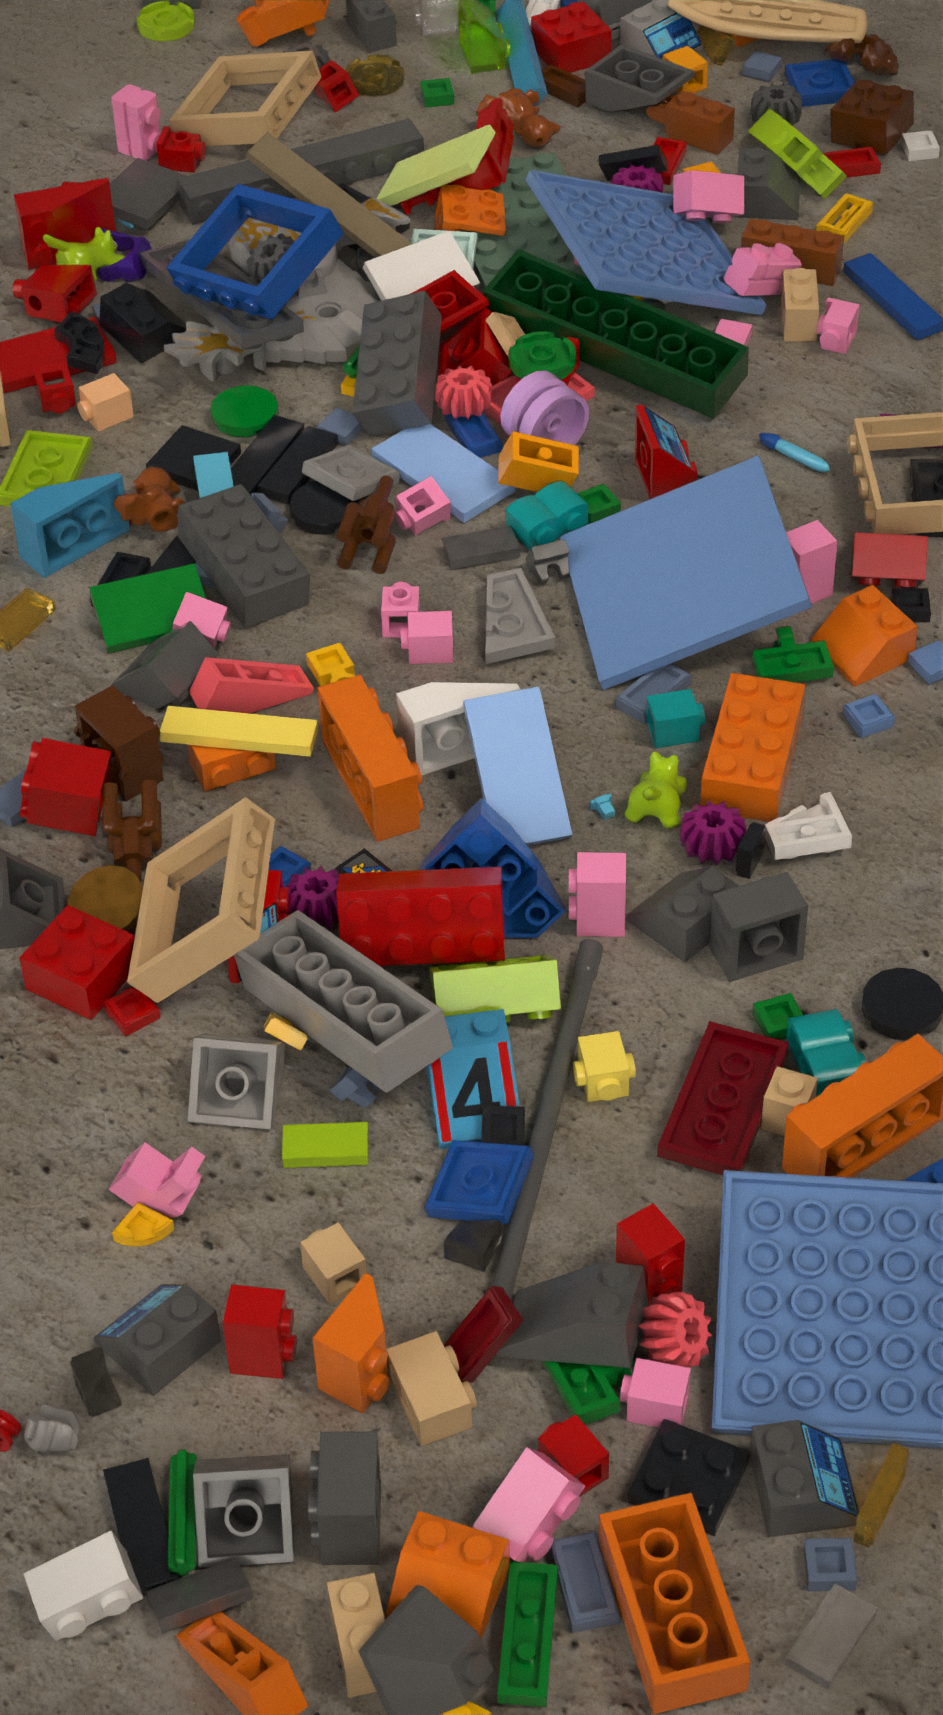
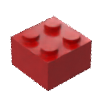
(571, 37)
(78, 962)

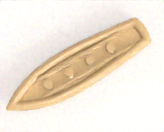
(777, 19)

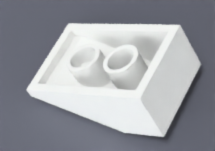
(435, 721)

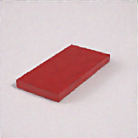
(38, 349)

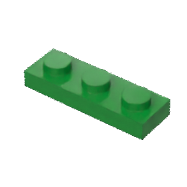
(527, 1634)

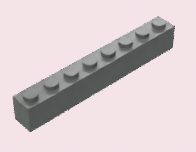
(339, 159)

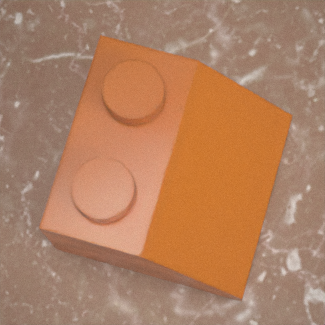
(867, 635)
(353, 1349)
(455, 1564)

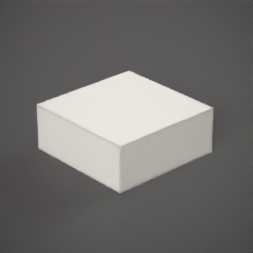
(920, 145)

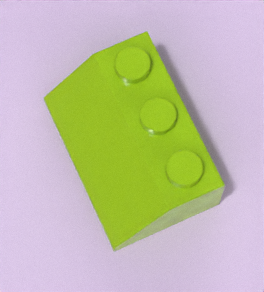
(513, 985)

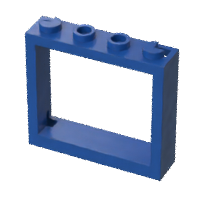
(318, 236)

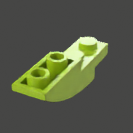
(797, 153)

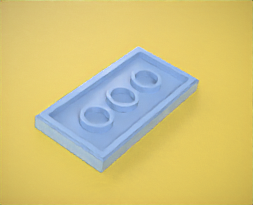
(460, 474)
(518, 763)

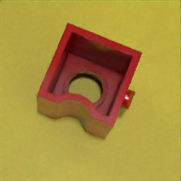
(64, 786)

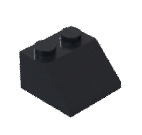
(138, 321)

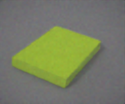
(44, 461)

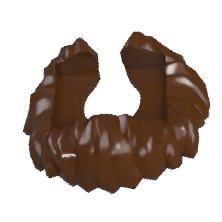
(874, 54)

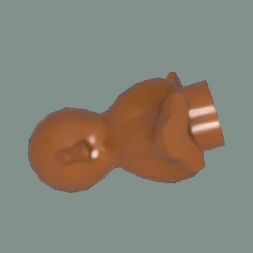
(532, 128)
(152, 502)

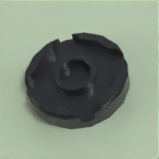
(318, 508)
(902, 1003)

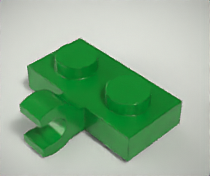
(793, 661)
(587, 1388)

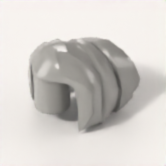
(52, 1429)

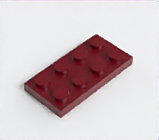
(722, 1100)

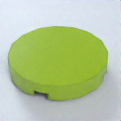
(165, 21)

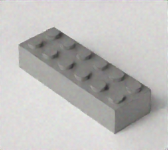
(344, 1001)

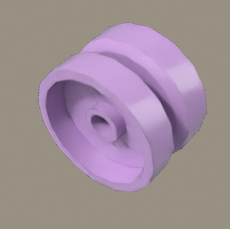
(545, 409)

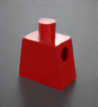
(56, 291)

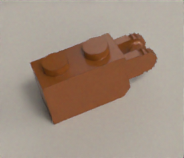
(695, 120)

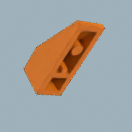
(243, 1667)

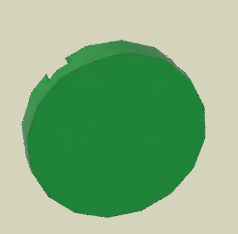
(542, 353)
(243, 410)

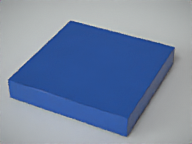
(819, 81)
(479, 1181)

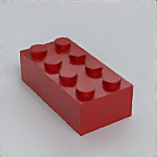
(423, 915)

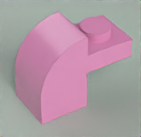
(158, 1181)

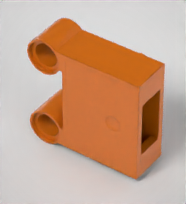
(279, 17)

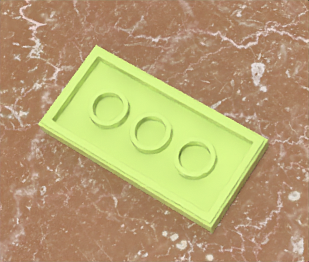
(436, 166)

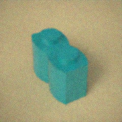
(547, 514)
(823, 1047)

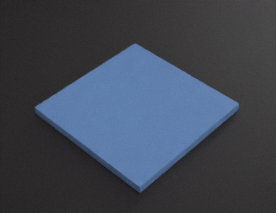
(637, 245)
(684, 572)
(831, 1307)

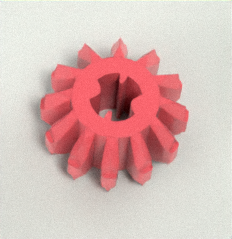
(463, 392)
(675, 1330)

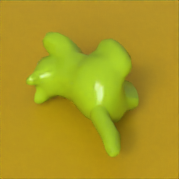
(97, 253)
(658, 792)

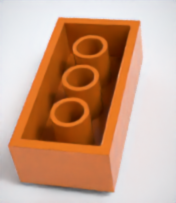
(753, 745)
(370, 757)
(867, 1113)
(673, 1603)

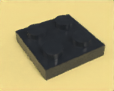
(692, 1463)

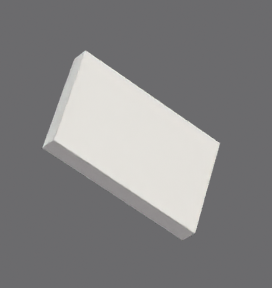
(418, 265)

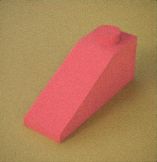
(247, 685)

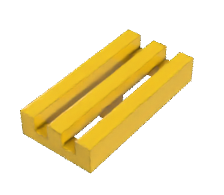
(850, 219)

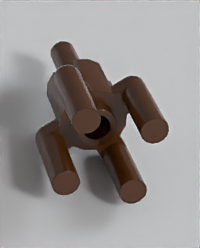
(369, 524)
(132, 837)

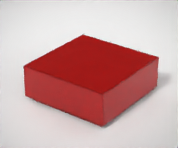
(131, 1010)

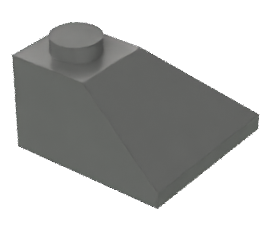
(425, 1658)

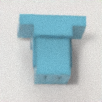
(603, 805)

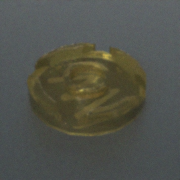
(376, 76)

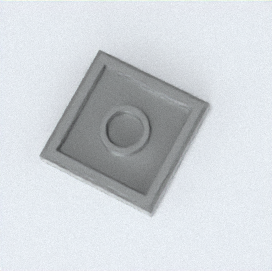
(349, 472)

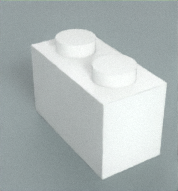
(83, 1586)

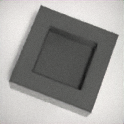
(548, 556)

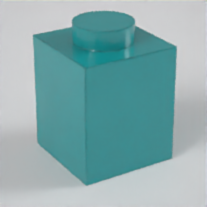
(674, 718)

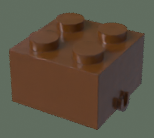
(872, 116)
(116, 725)

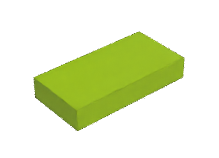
(325, 1145)

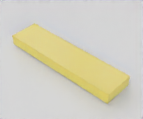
(239, 731)

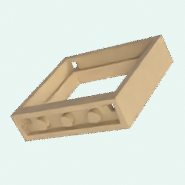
(296, 78)
(888, 434)
(246, 838)

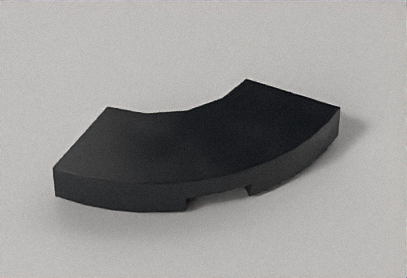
(84, 341)

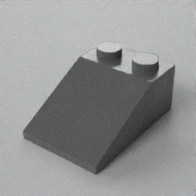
(632, 80)
(581, 1317)

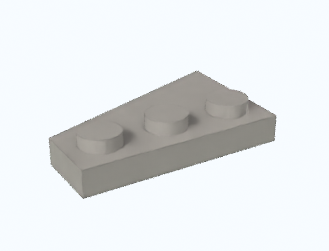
(514, 618)

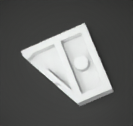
(809, 830)

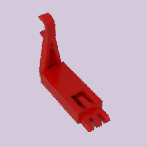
(494, 164)

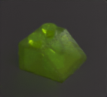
(481, 37)

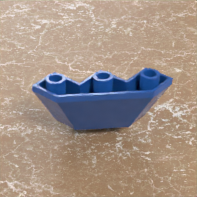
(488, 840)

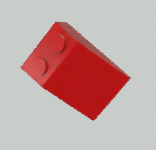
(64, 213)

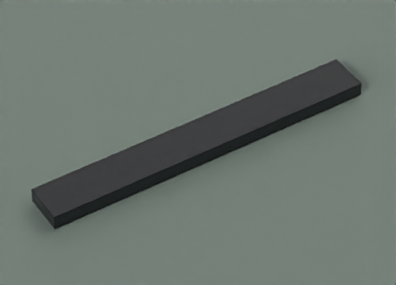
(248, 471)

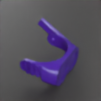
(130, 266)

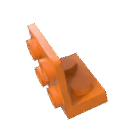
(470, 210)

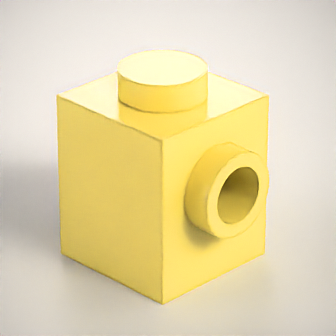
(603, 1067)

